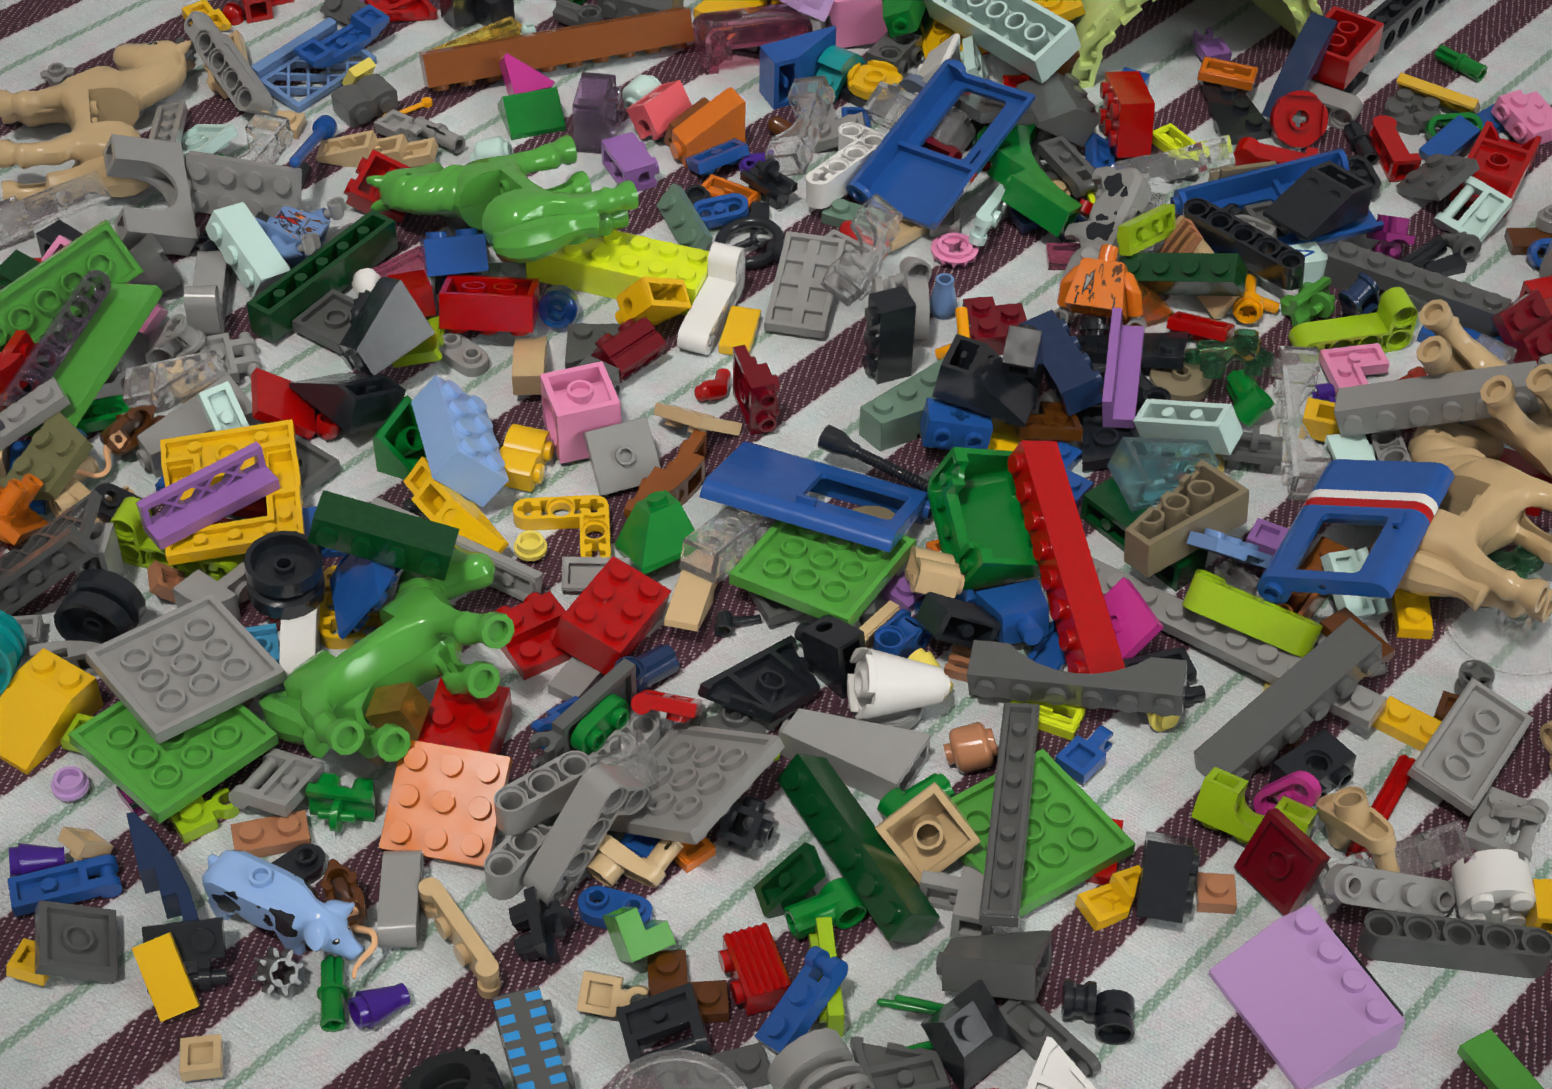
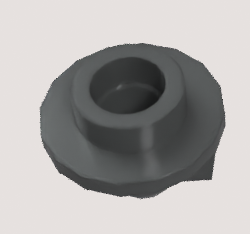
(1465, 244)

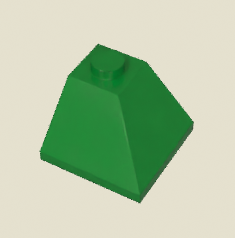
(654, 532)

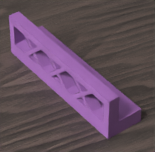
(1122, 373)
(208, 501)

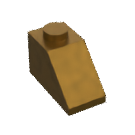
(399, 705)

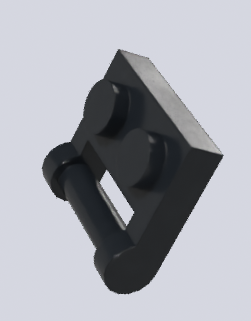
(661, 1017)

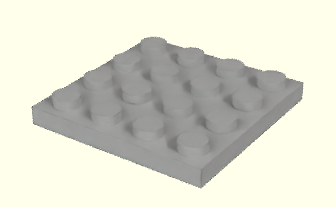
(185, 667)
(699, 780)

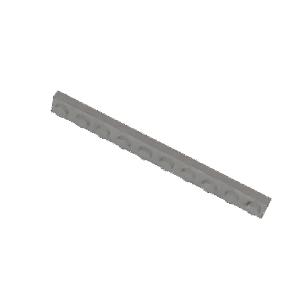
(1235, 647)

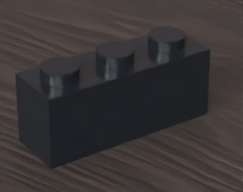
(889, 334)

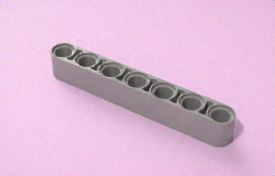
(513, 856)

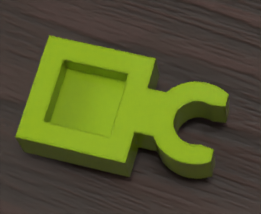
(201, 816)

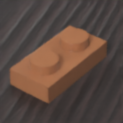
(271, 834)

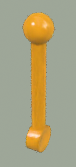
(426, 102)

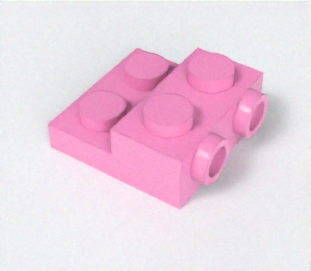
(1524, 116)

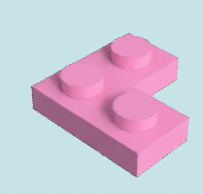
(1350, 364)

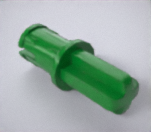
(1461, 63)
(332, 994)

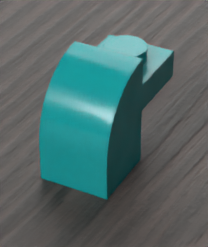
(835, 65)

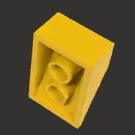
(41, 707)

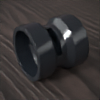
(1114, 1021)

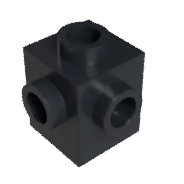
(734, 824)

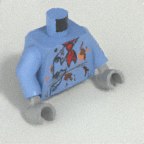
(298, 232)

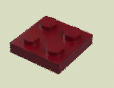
(1281, 861)

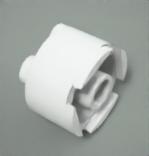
(1494, 887)

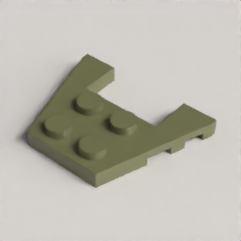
(51, 456)

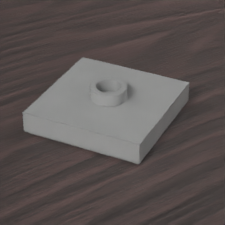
(621, 455)

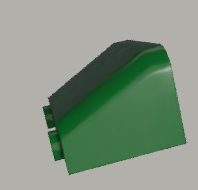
(981, 518)

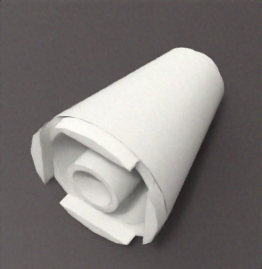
(892, 684)

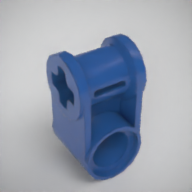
(901, 635)

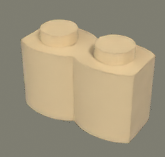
(933, 572)

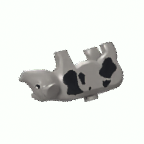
(1121, 198)

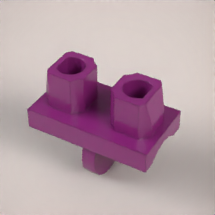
(1391, 236)

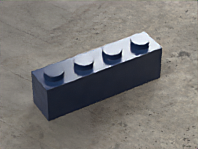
(1065, 367)

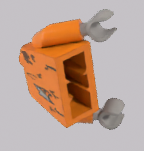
(1098, 287)

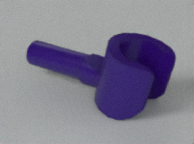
(1324, 392)

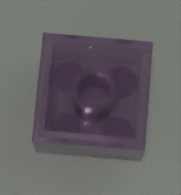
(595, 111)

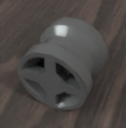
(1478, 670)

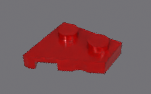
(406, 9)

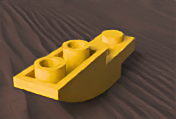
(451, 509)

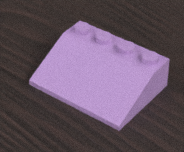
(1308, 999)

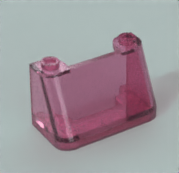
(726, 30)

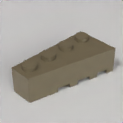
(1198, 502)

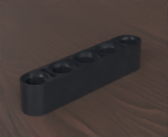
(1258, 250)

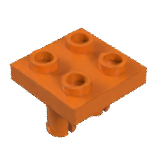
(16, 516)

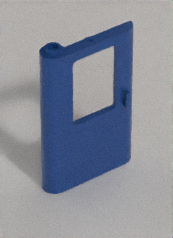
(1268, 185)
(777, 486)

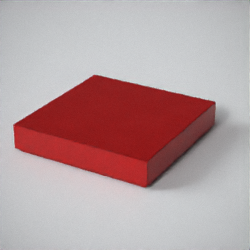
(277, 402)

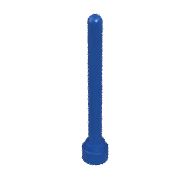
(323, 129)

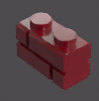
(631, 347)

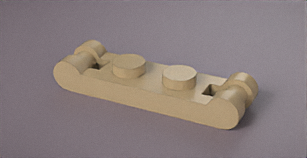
(467, 944)

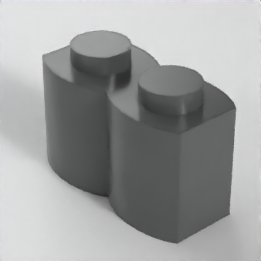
(364, 100)

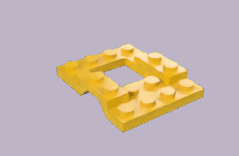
(194, 452)

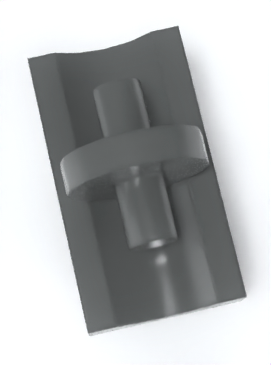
(1256, 448)

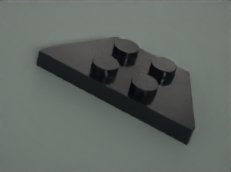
(765, 683)

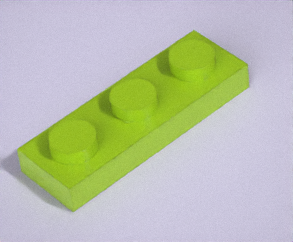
(1146, 229)
(833, 1012)

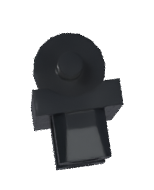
(770, 182)
(544, 923)

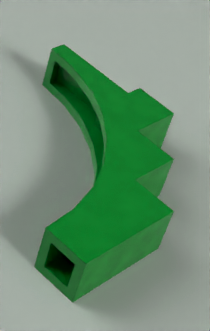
(1027, 184)

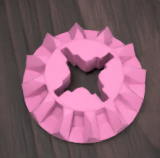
(946, 244)

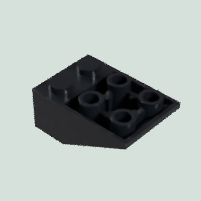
(1321, 201)
(974, 380)
(352, 400)

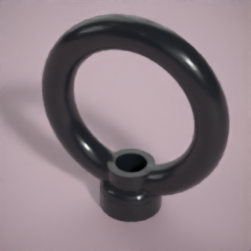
(774, 247)

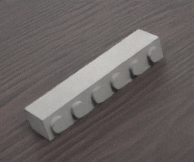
(1426, 400)

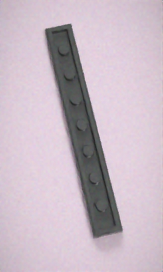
(1010, 816)

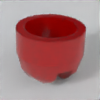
(233, 13)
(326, 427)

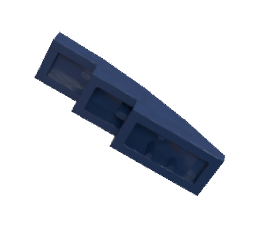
(1303, 58)
(160, 871)

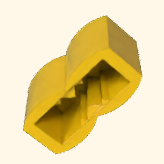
(525, 456)

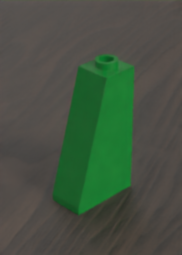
(902, 16)

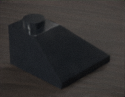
(971, 1035)

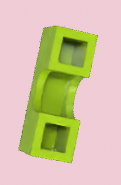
(1224, 807)

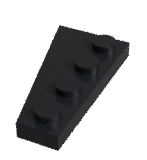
(1159, 349)
(1099, 441)

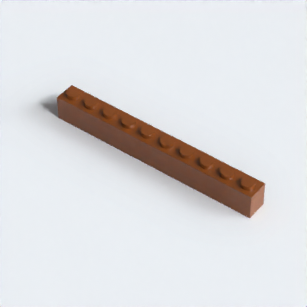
(558, 46)

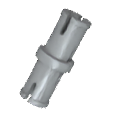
(441, 134)

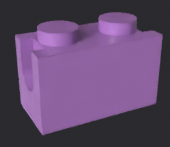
(629, 160)

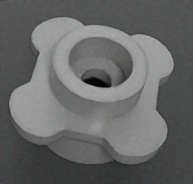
(56, 73)

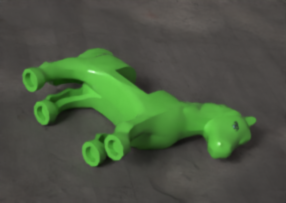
(510, 209)
(416, 644)

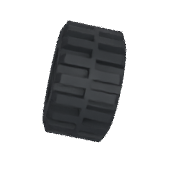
(455, 1071)

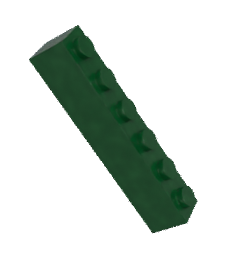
(328, 268)
(858, 849)

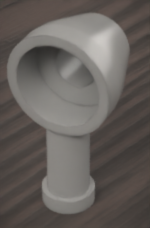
(911, 267)

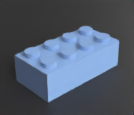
(459, 440)

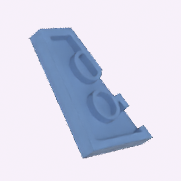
(1229, 547)

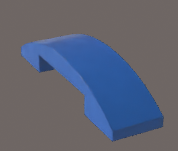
(347, 41)

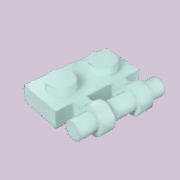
(1351, 562)

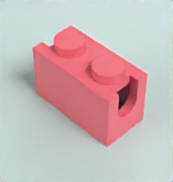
(658, 108)

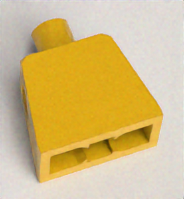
(653, 298)

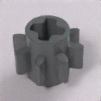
(270, 964)

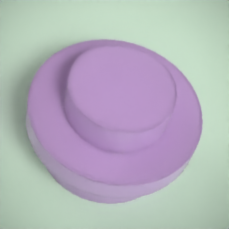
(69, 783)

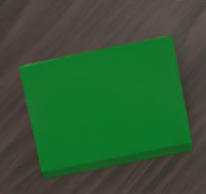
(532, 113)
(398, 442)

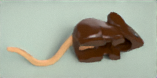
(122, 435)
(342, 885)

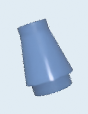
(943, 297)

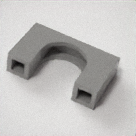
(165, 168)

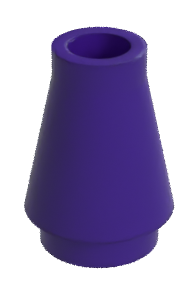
(32, 858)
(377, 1004)

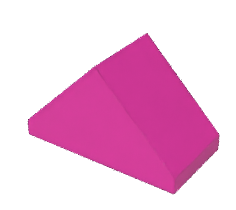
(521, 77)

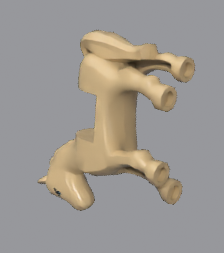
(94, 107)
(1457, 351)
(1476, 518)

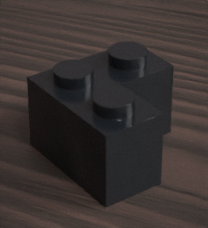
(461, 12)
(1165, 877)

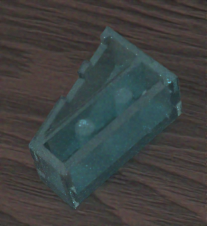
(1153, 465)

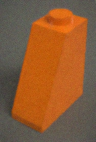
(710, 126)

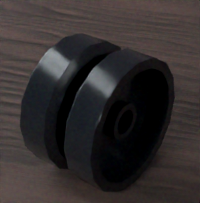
(284, 575)
(99, 607)

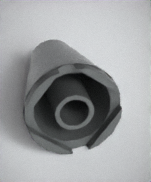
(155, 264)

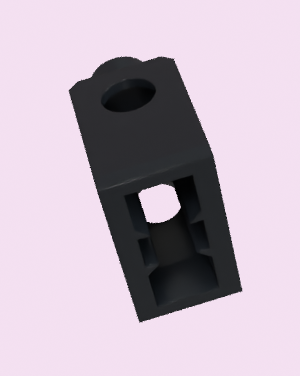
(828, 650)

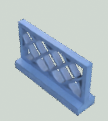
(283, 61)

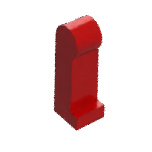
(1251, 151)
(1392, 152)

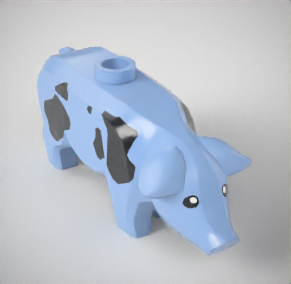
(278, 903)

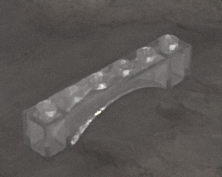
(1295, 381)

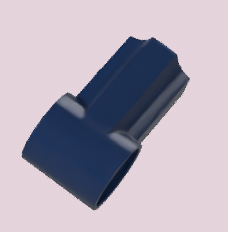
(653, 665)

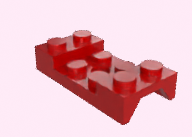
(1512, 162)

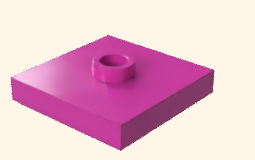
(1131, 618)

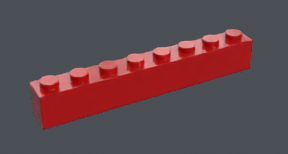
(1064, 558)

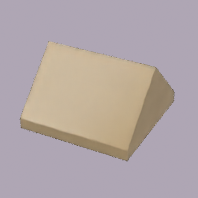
(928, 832)

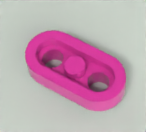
(1290, 787)

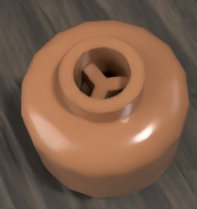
(971, 747)

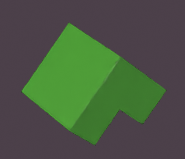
(633, 938)

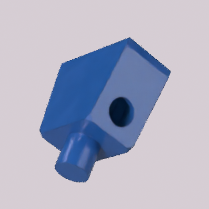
(1019, 609)

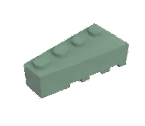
(897, 413)

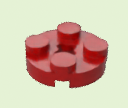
(1309, 131)

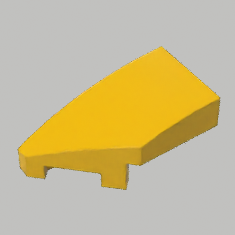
(216, 15)
(1109, 902)

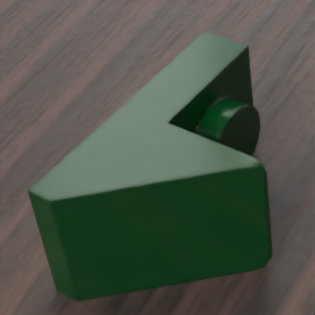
(790, 881)

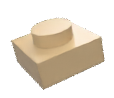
(84, 843)
(201, 1057)

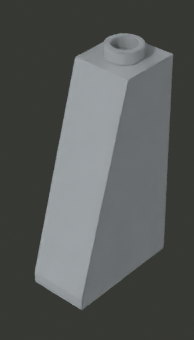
(183, 421)
(863, 753)

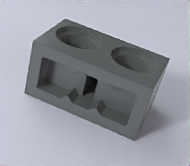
(900, 51)

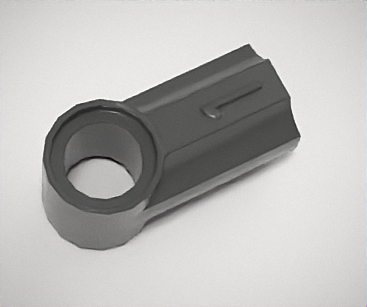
(574, 14)

